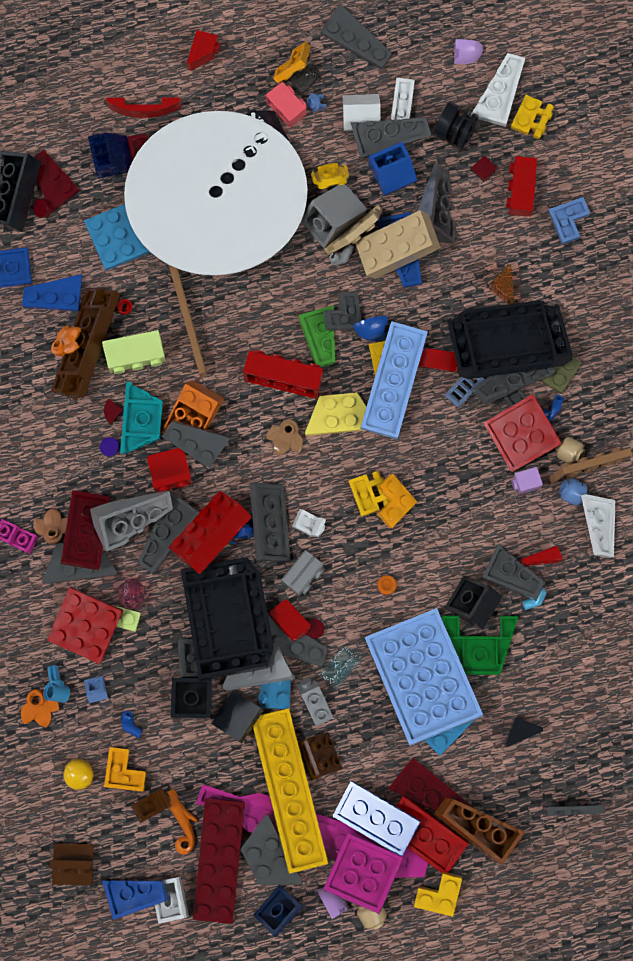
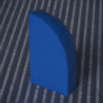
(372, 328)

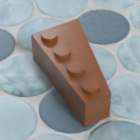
(483, 831)

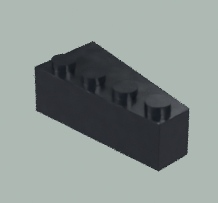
(17, 186)

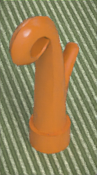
(182, 816)

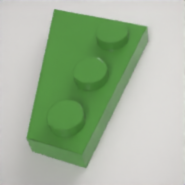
(320, 342)

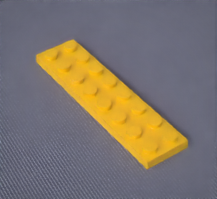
(289, 792)

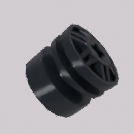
(456, 125)

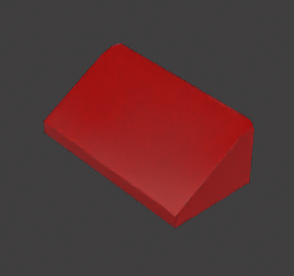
(290, 620)

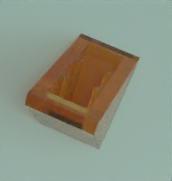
(503, 285)

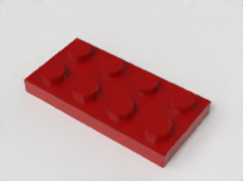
(433, 839)

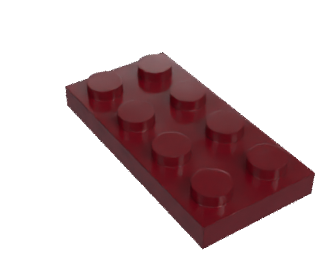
(81, 542)

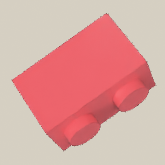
(286, 104)

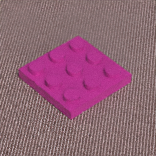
(363, 873)

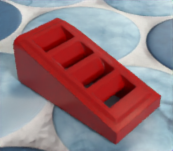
(547, 556)

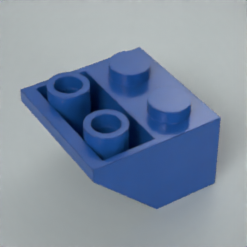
(392, 168)

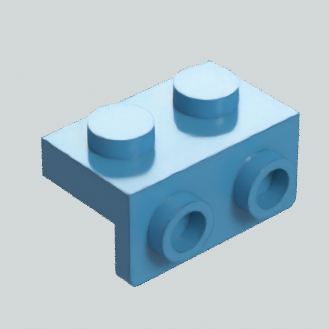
(275, 695)

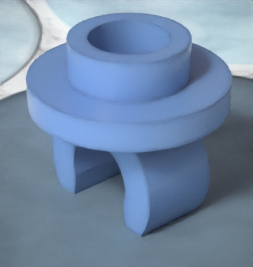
(313, 102)

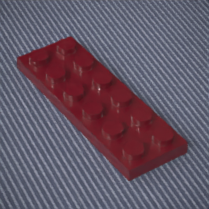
(219, 860)

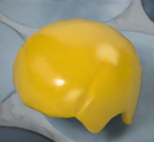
(78, 774)

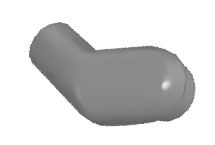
(341, 258)

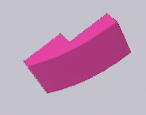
(17, 537)

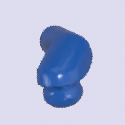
(555, 408)

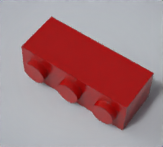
(522, 186)

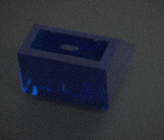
(110, 154)

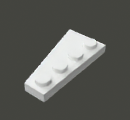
(498, 98)

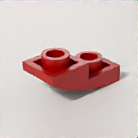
(438, 360)

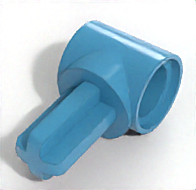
(56, 689)

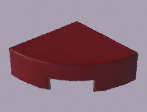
(111, 411)

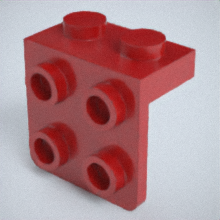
(169, 470)

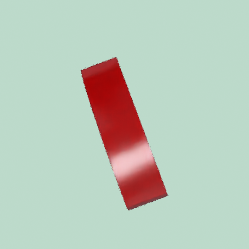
(168, 105)

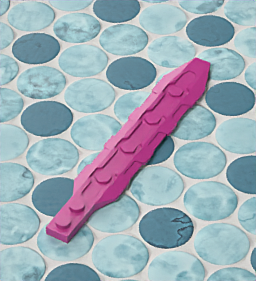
(331, 830)

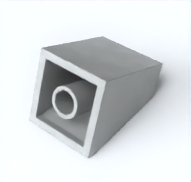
(332, 214)

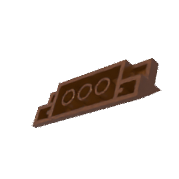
(93, 319)

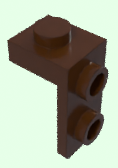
(151, 805)

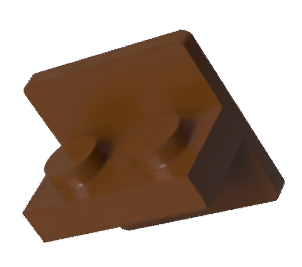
(319, 755)
(72, 864)

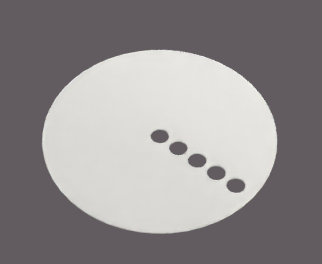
(205, 234)

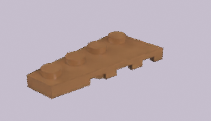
(571, 470)

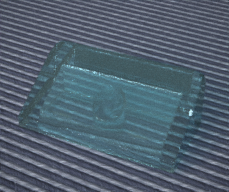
(340, 667)

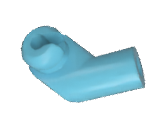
(529, 603)

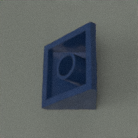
(277, 910)

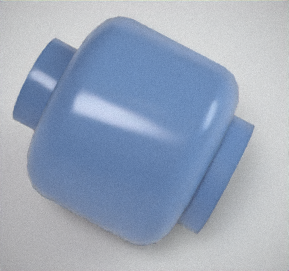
(572, 490)

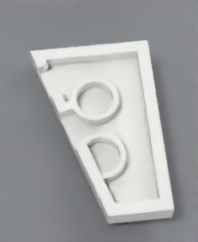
(601, 524)

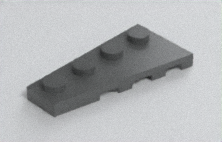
(353, 36)
(164, 533)
(302, 649)

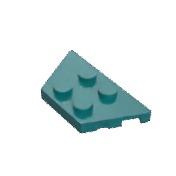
(140, 419)

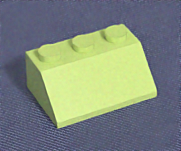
(134, 352)

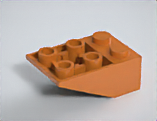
(195, 406)

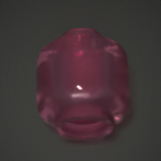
(131, 593)

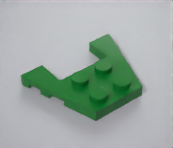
(481, 653)

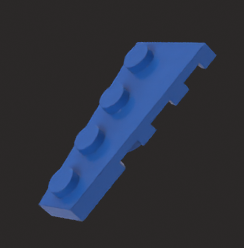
(410, 273)

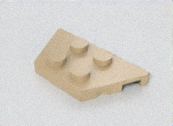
(353, 233)

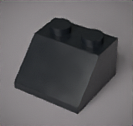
(473, 601)

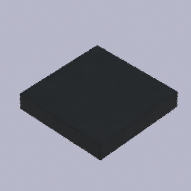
(237, 717)

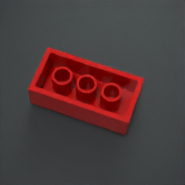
(283, 374)
(210, 532)

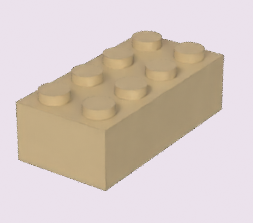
(397, 244)

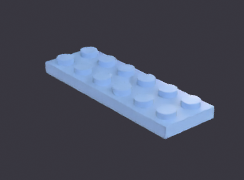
(394, 380)

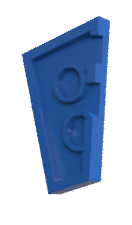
(54, 295)
(133, 896)

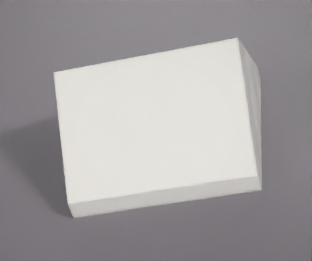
(360, 109)
(176, 906)

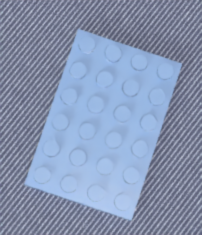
(423, 677)

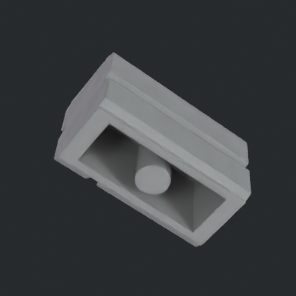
(302, 573)

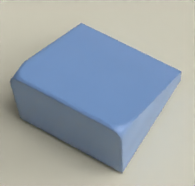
(95, 689)

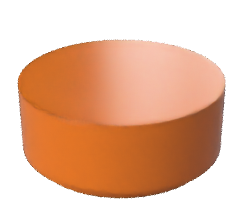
(386, 585)

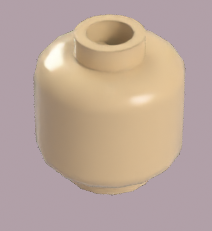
(570, 450)
(370, 919)

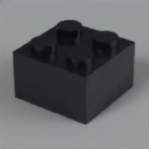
(191, 699)

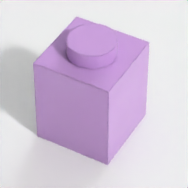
(527, 481)

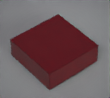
(484, 168)

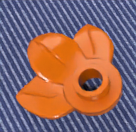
(65, 341)
(38, 711)

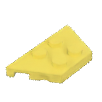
(337, 414)

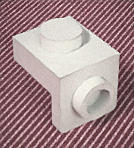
(309, 523)

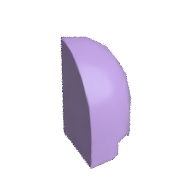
(467, 51)
(333, 903)

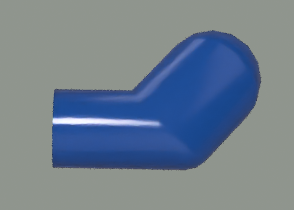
(128, 724)

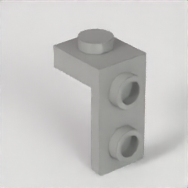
(314, 700)

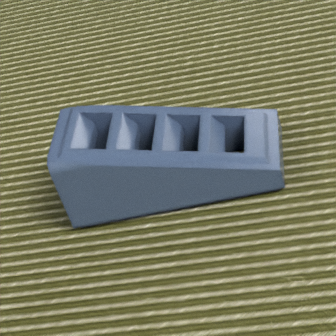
(454, 388)

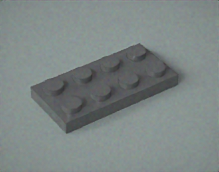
(270, 522)

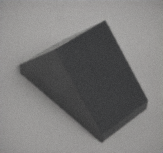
(520, 731)

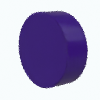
(109, 447)

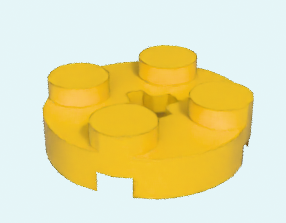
(330, 175)

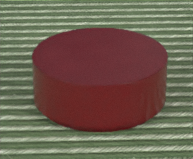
(42, 208)
(316, 629)

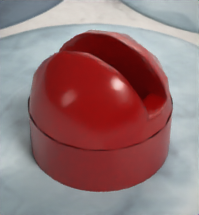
(128, 307)

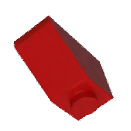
(202, 49)

